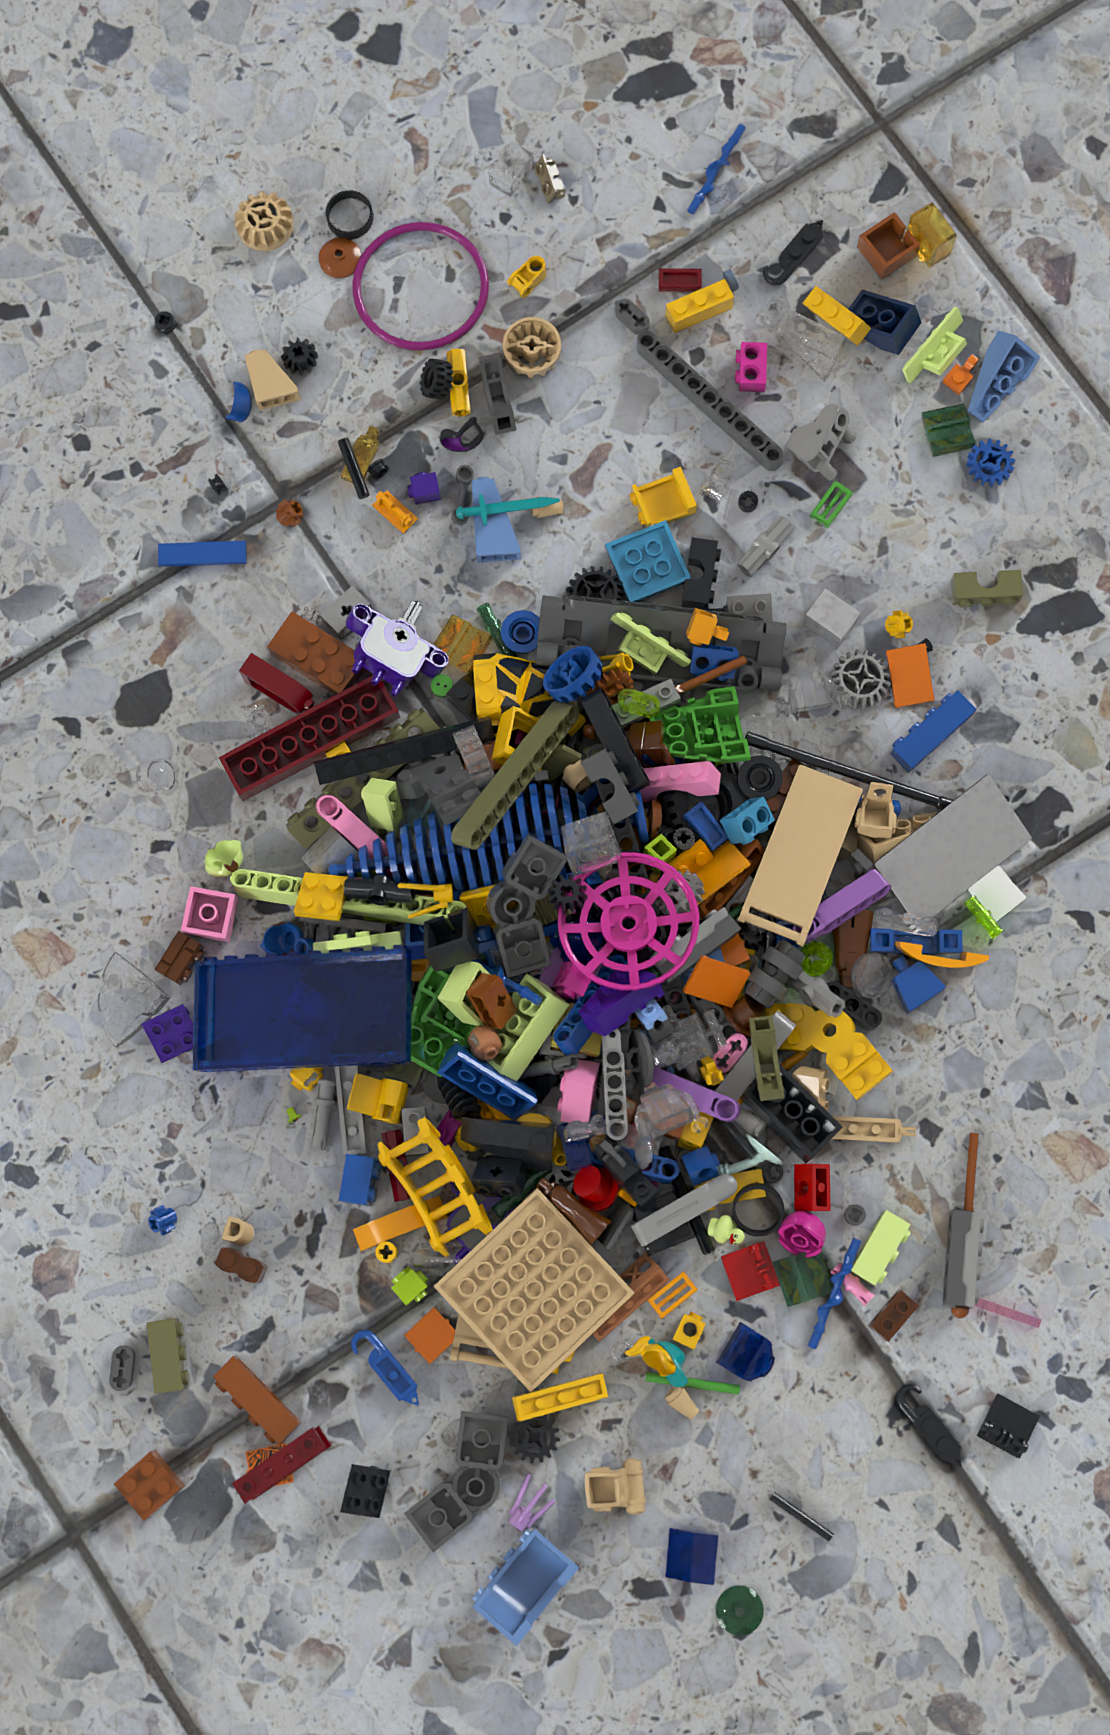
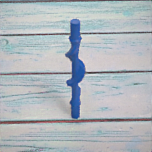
(714, 167)
(512, 986)
(836, 1294)

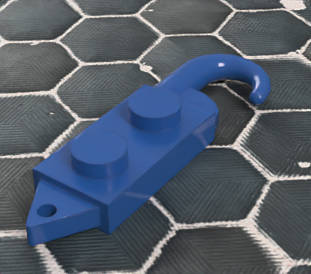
(388, 1368)

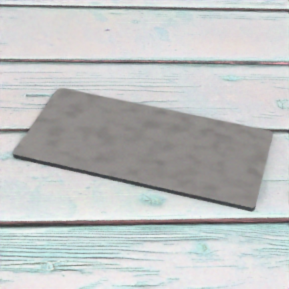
(953, 849)

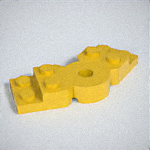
(848, 1052)

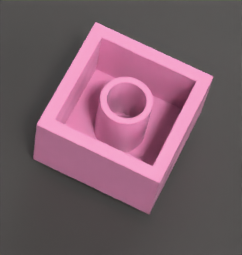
(209, 914)
(578, 1092)

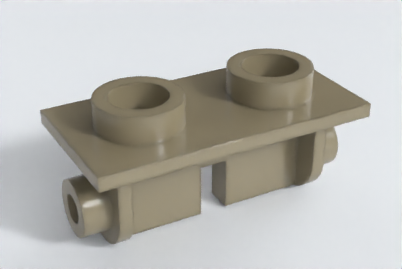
(546, 170)

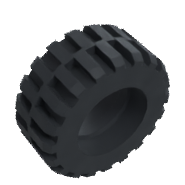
(675, 802)

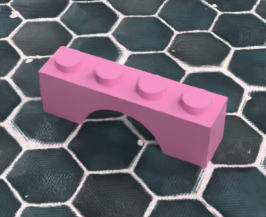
(695, 778)

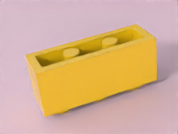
(699, 306)
(836, 315)

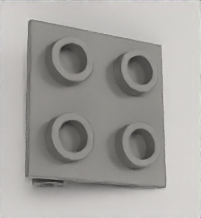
(754, 605)

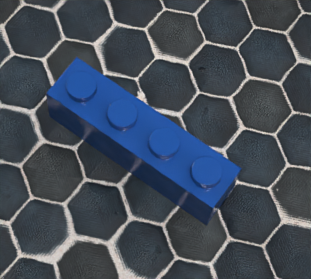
(933, 731)

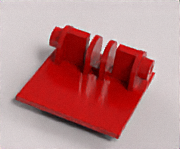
(750, 1271)

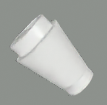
(750, 1122)

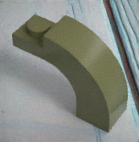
(765, 1058)

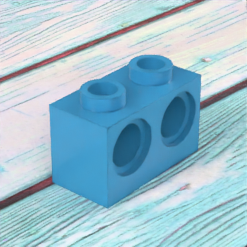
(747, 820)

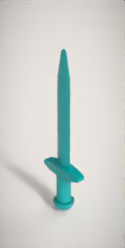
(501, 507)

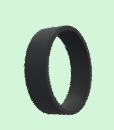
(346, 195)
(758, 1233)

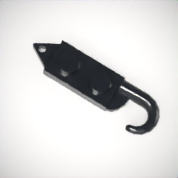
(796, 252)
(930, 1427)

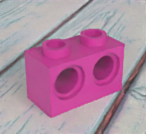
(755, 367)
(570, 981)

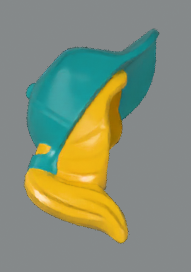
(663, 1357)

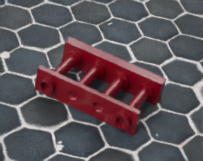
(281, 1464)

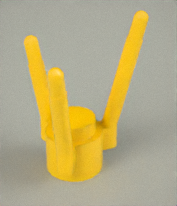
(619, 661)
(442, 893)

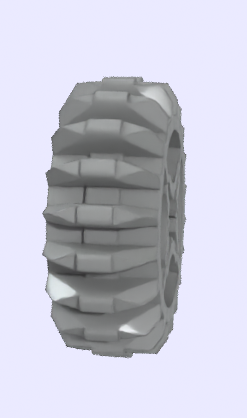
(868, 680)

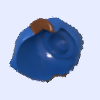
(281, 938)

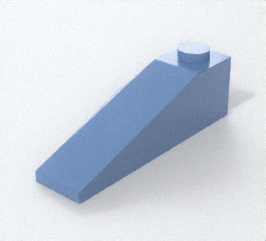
(1004, 366)

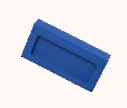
(705, 826)

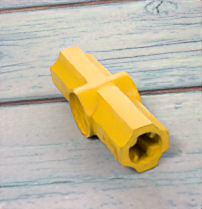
(459, 393)

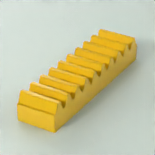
(560, 1397)

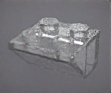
(590, 844)

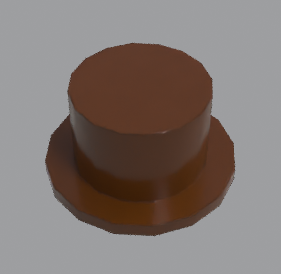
(740, 1013)

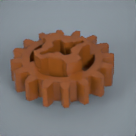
(614, 684)

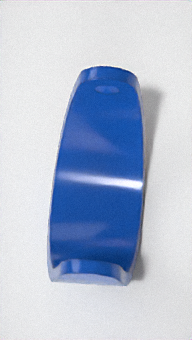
(241, 404)

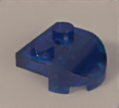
(747, 1354)

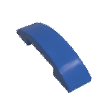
(941, 943)

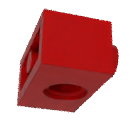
(812, 1187)

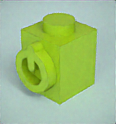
(410, 1285)

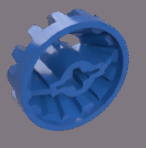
(573, 674)

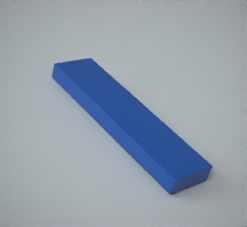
(202, 553)

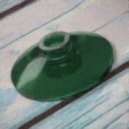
(737, 1597)

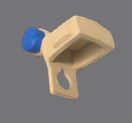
(875, 814)

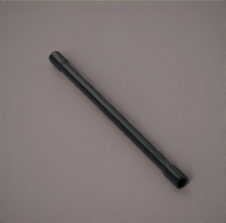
(763, 743)

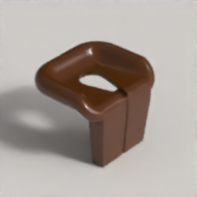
(648, 739)

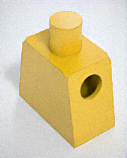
(690, 1136)

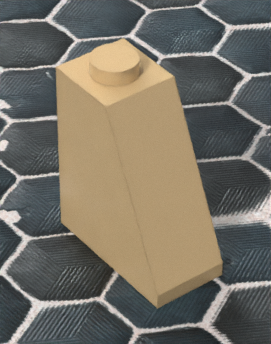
(269, 381)

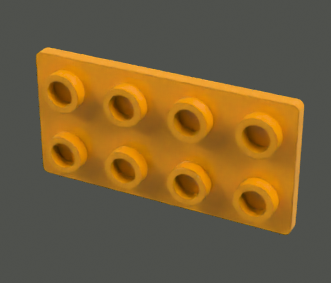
(711, 868)

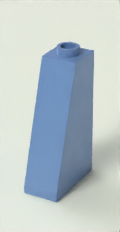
(496, 539)

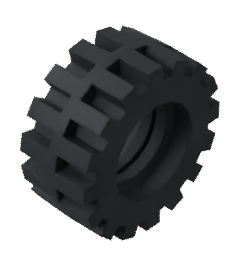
(436, 379)

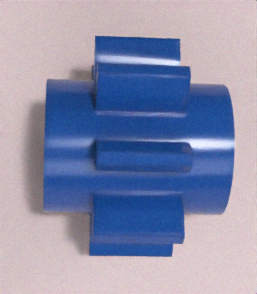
(162, 1220)

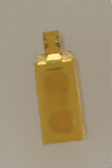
(365, 451)

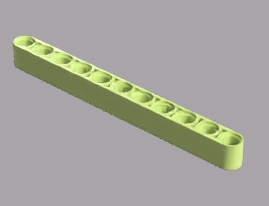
(277, 883)

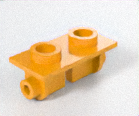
(394, 511)

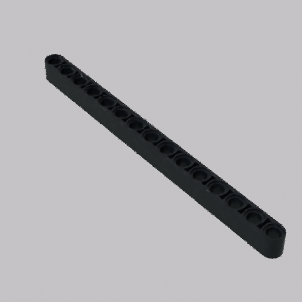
(627, 831)

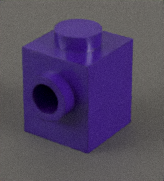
(424, 488)

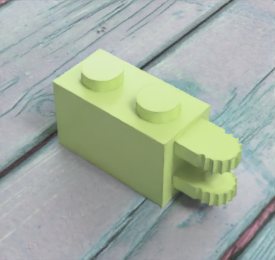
(382, 805)

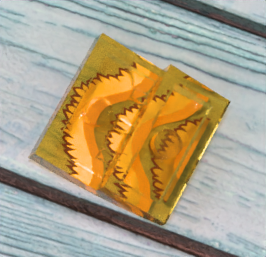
(462, 642)

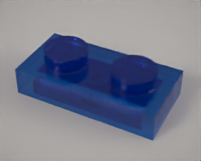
(575, 1151)

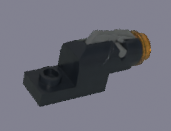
(623, 1170)

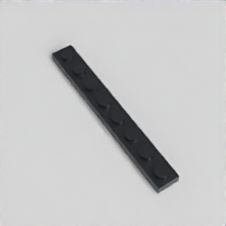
(397, 752)

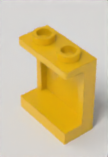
(663, 499)

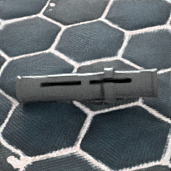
(552, 1065)

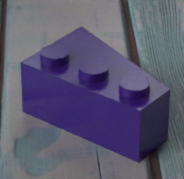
(611, 1007)

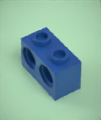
(714, 654)

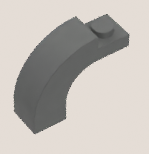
(497, 394)

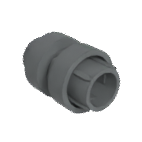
(785, 960)

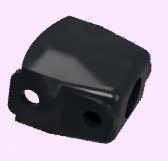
(670, 1239)

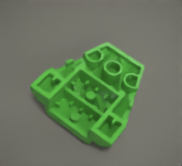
(706, 728)
(433, 1024)

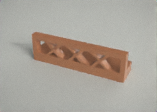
(643, 1285)

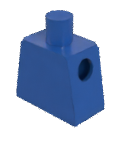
(915, 984)

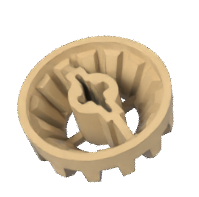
(269, 230)
(532, 333)

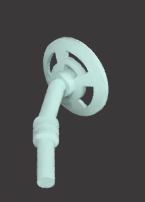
(763, 1154)

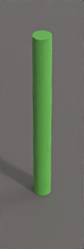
(697, 1383)

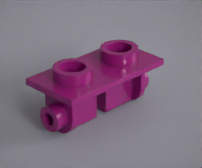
(448, 1129)

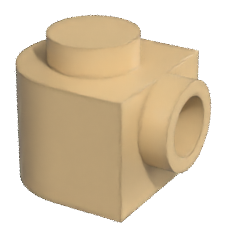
(576, 776)
(238, 1231)

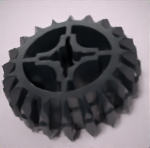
(606, 582)

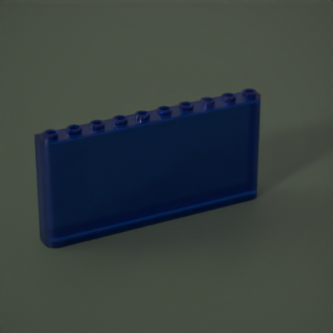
(303, 1010)

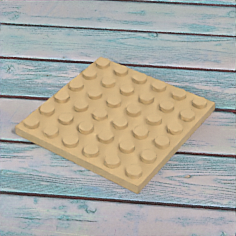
(534, 1290)

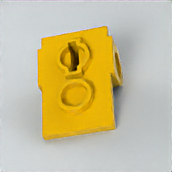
(378, 1098)

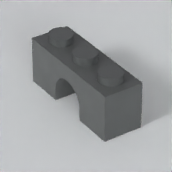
(621, 803)

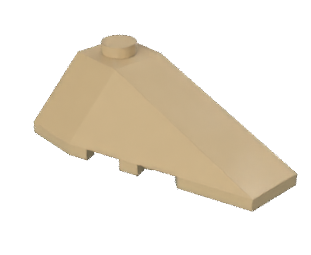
(877, 847)

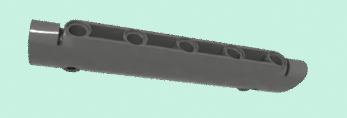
(589, 624)

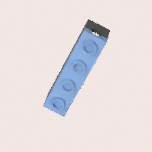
(652, 1018)

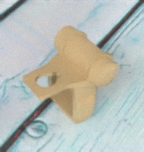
(616, 1488)

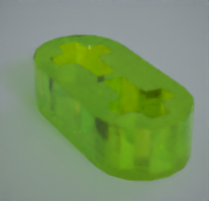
(637, 708)

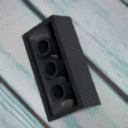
(795, 1118)

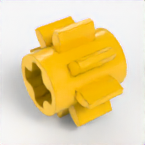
(899, 624)

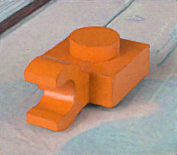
(959, 376)

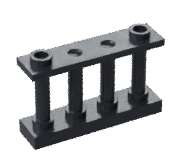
(353, 923)

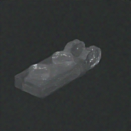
(905, 922)

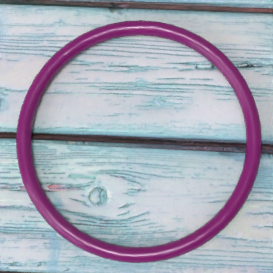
(425, 345)

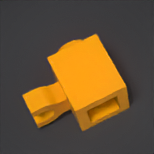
(703, 627)

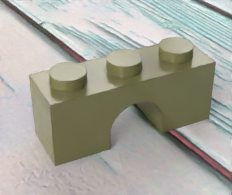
(968, 591)

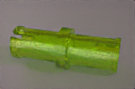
(983, 917)

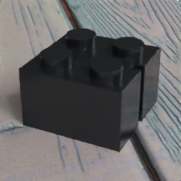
(449, 949)

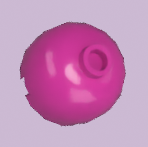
(802, 1233)

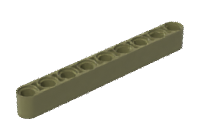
(514, 775)

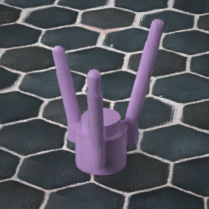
(521, 1516)

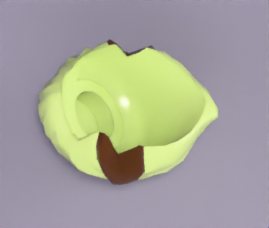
(224, 858)

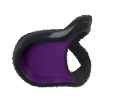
(452, 440)

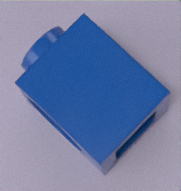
(701, 1165)

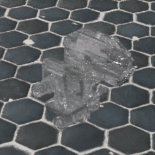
(687, 1042)

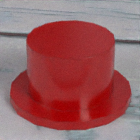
(595, 1188)

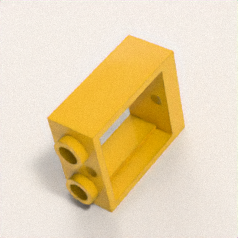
(512, 717)

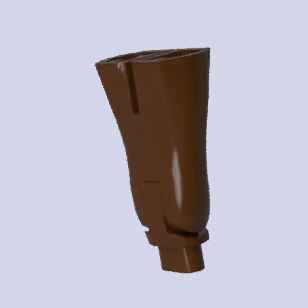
(850, 943)
(583, 1219)

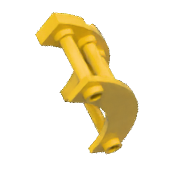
(454, 1173)

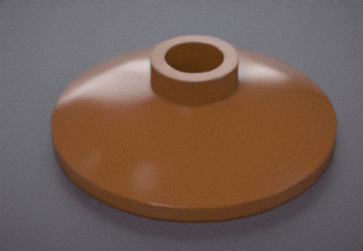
(343, 265)

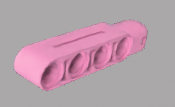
(349, 826)

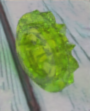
(817, 967)

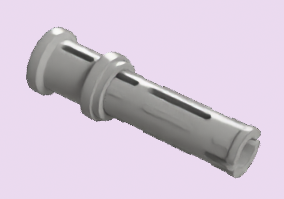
(324, 1103)

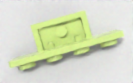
(938, 349)
(645, 647)
(361, 940)

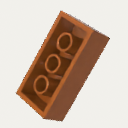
(314, 654)

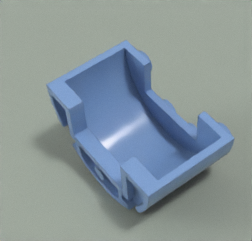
(523, 1585)

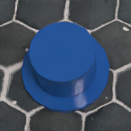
(520, 631)

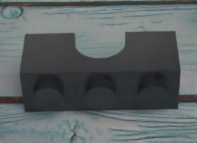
(702, 555)

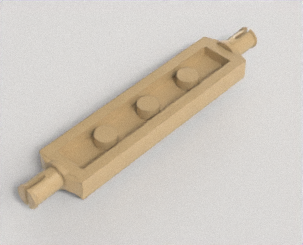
(872, 1129)

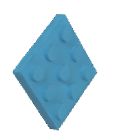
(647, 562)

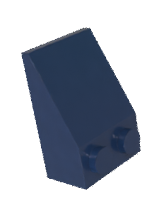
(890, 320)

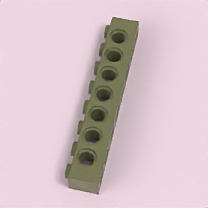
(307, 834)

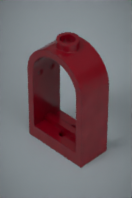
(276, 685)

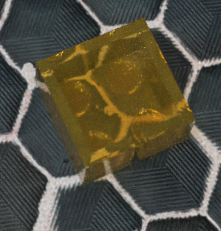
(932, 233)

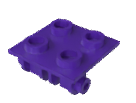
(170, 1032)

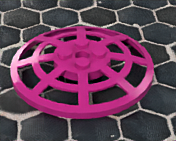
(644, 930)

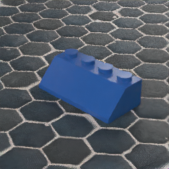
(485, 1083)

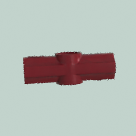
(391, 1140)

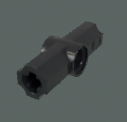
(378, 890)

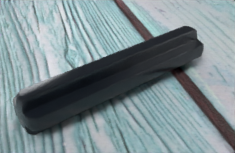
(353, 468)

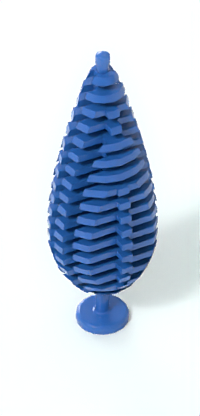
(497, 843)

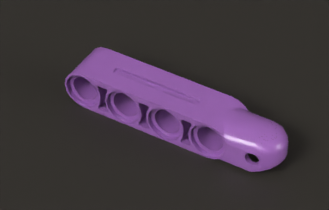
(847, 903)
(706, 1099)

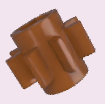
(289, 513)

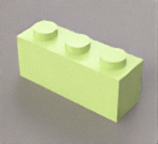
(880, 1248)

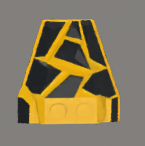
(508, 682)

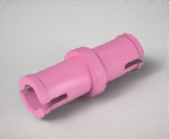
(854, 1286)

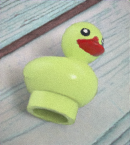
(724, 1230)

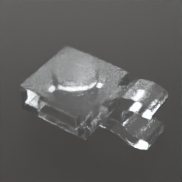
(579, 1130)

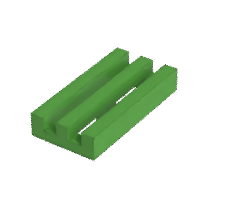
(821, 518)

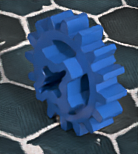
(993, 454)

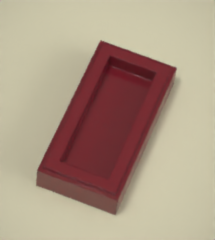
(679, 280)

